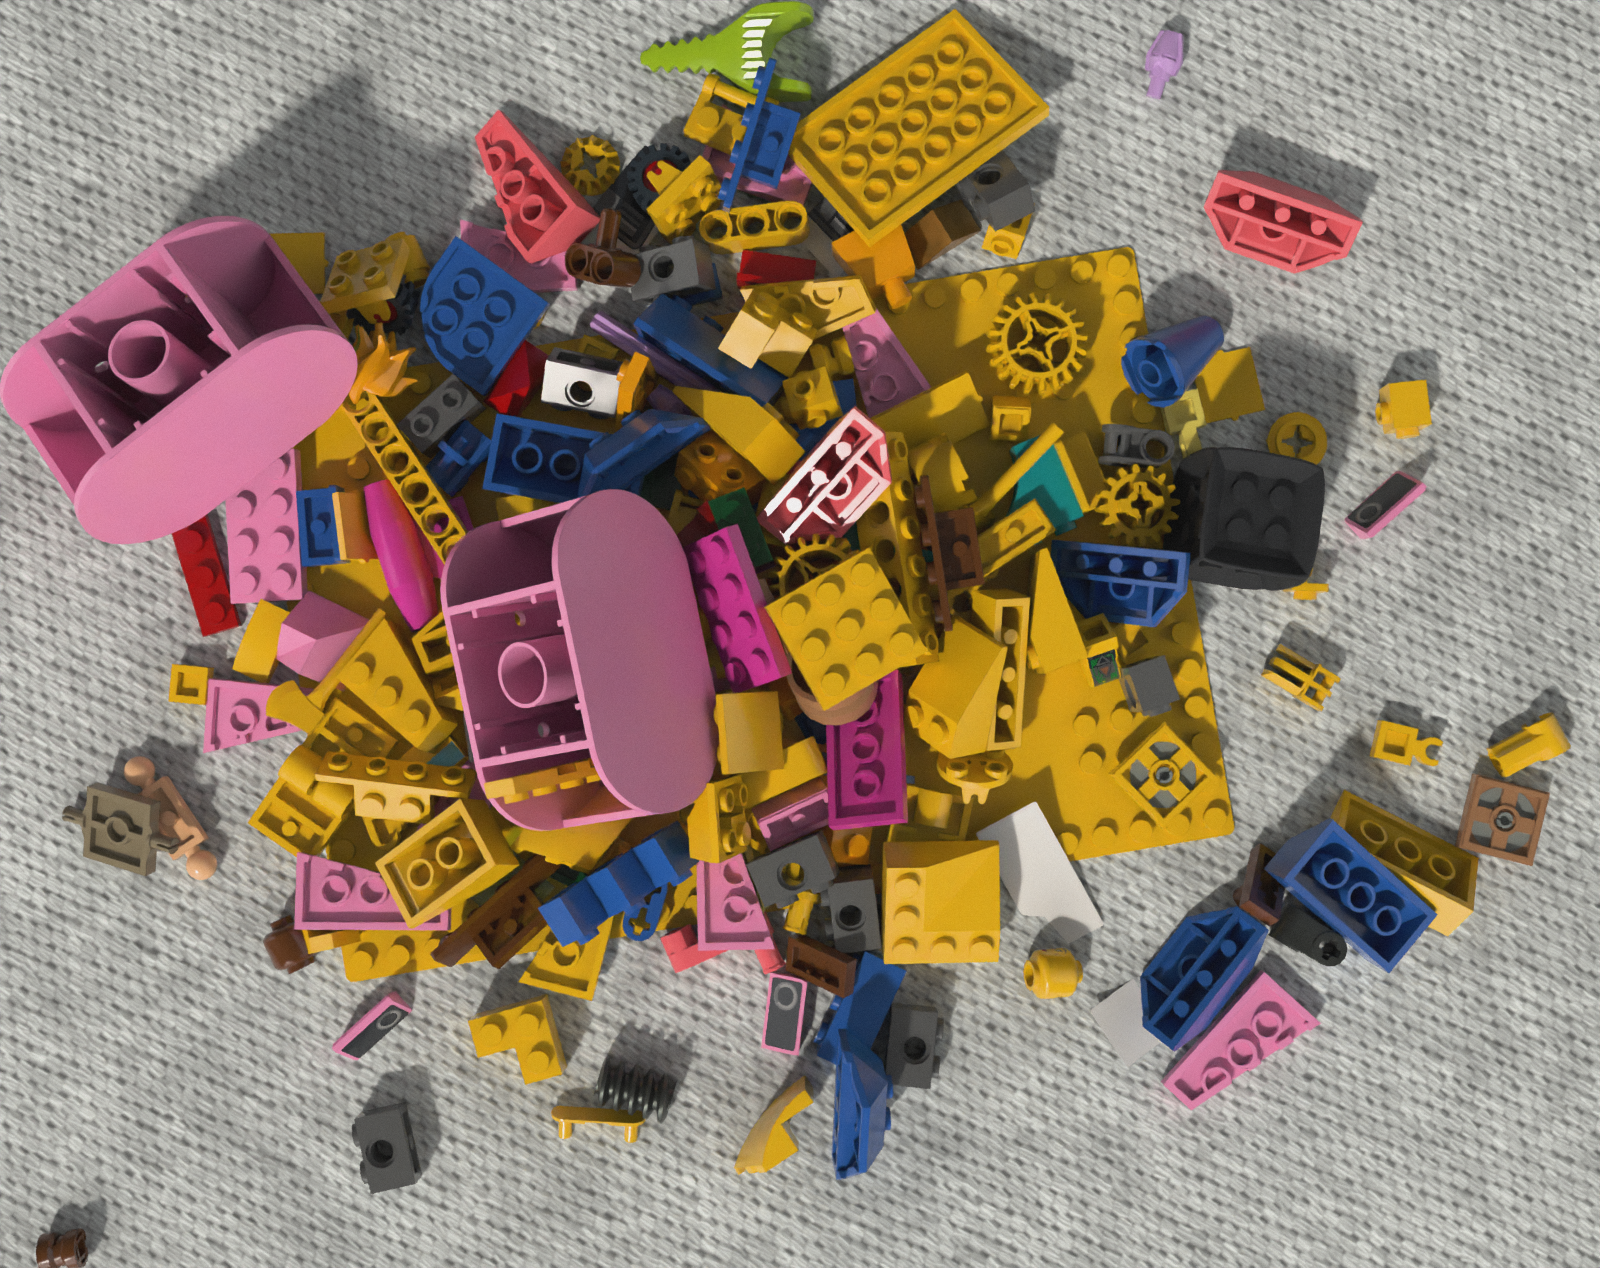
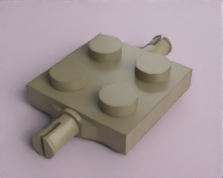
(121, 829)

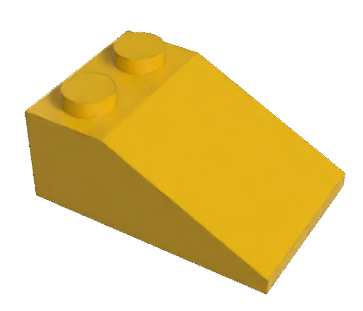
(748, 428)
(1051, 628)
(957, 696)
(447, 861)

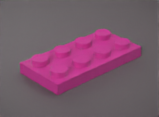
(736, 610)
(869, 763)

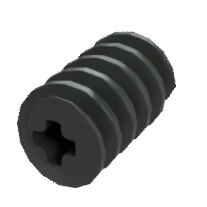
(634, 1090)

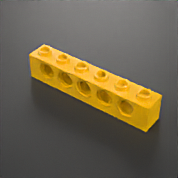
(901, 531)

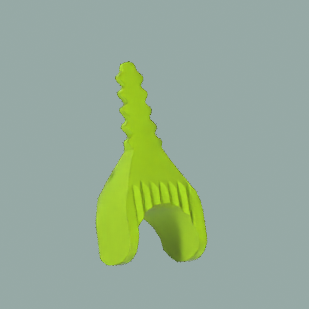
(741, 49)

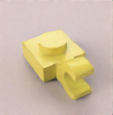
(1184, 419)

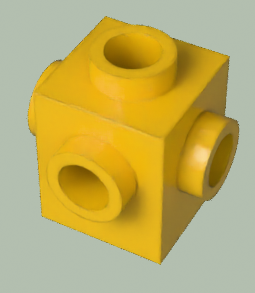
(810, 398)

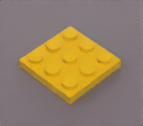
(845, 628)

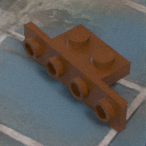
(954, 550)
(503, 921)

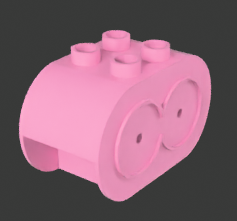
(189, 386)
(599, 660)

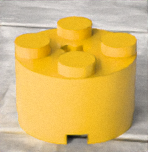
(945, 472)

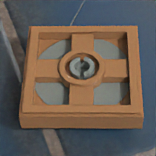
(1502, 819)

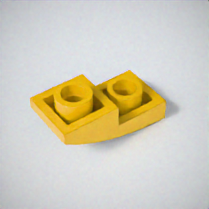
(259, 644)

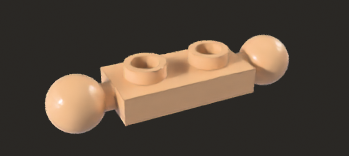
(175, 817)

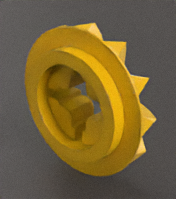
(607, 169)
(1308, 429)

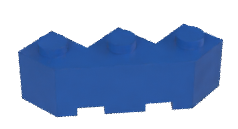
(619, 885)

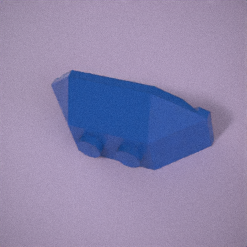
(637, 449)
(1121, 580)
(1198, 973)
(859, 1107)

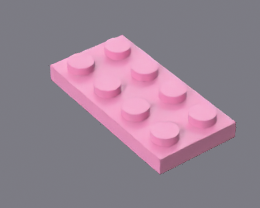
(265, 535)

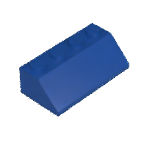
(695, 345)
(539, 459)
(1351, 893)

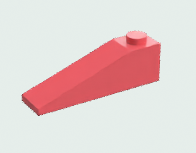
(538, 202)

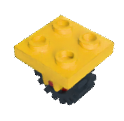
(673, 189)
(373, 287)

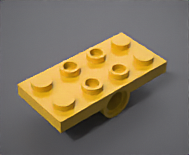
(308, 812)

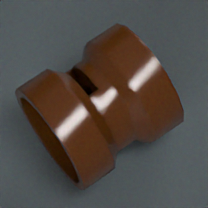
(62, 1250)

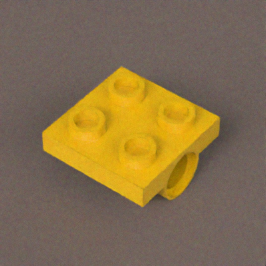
(932, 817)

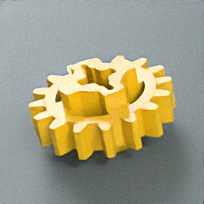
(1137, 520)

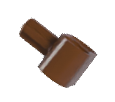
(603, 261)

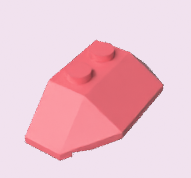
(1278, 221)
(832, 482)

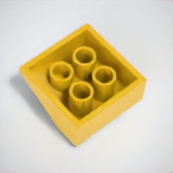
(940, 902)

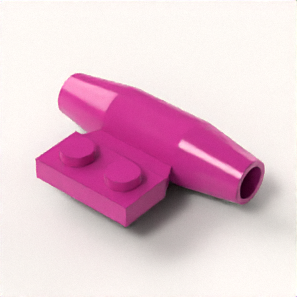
(406, 553)

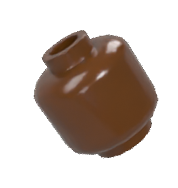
(287, 946)

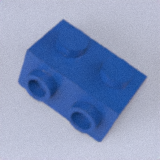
(318, 527)

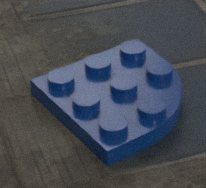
(476, 315)

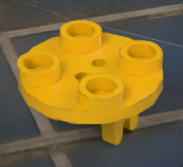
(976, 772)

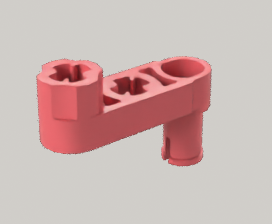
(683, 951)

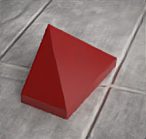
(518, 381)

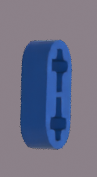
(653, 915)

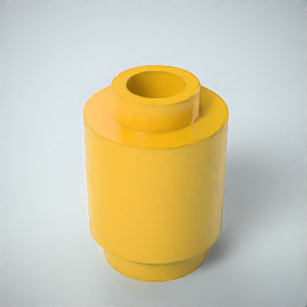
(417, 265)

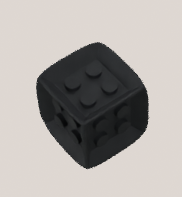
(1247, 517)

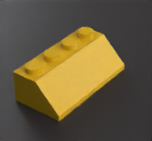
(1425, 863)

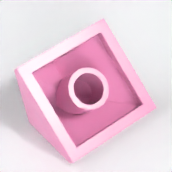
(317, 636)

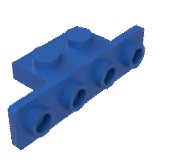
(765, 141)

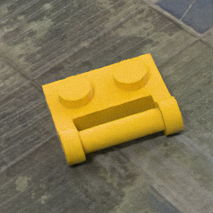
(717, 125)

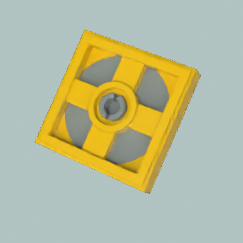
(1163, 774)

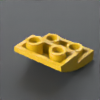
(748, 732)

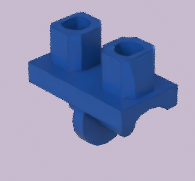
(459, 458)

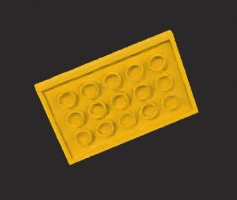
(914, 126)

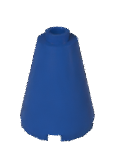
(1171, 358)

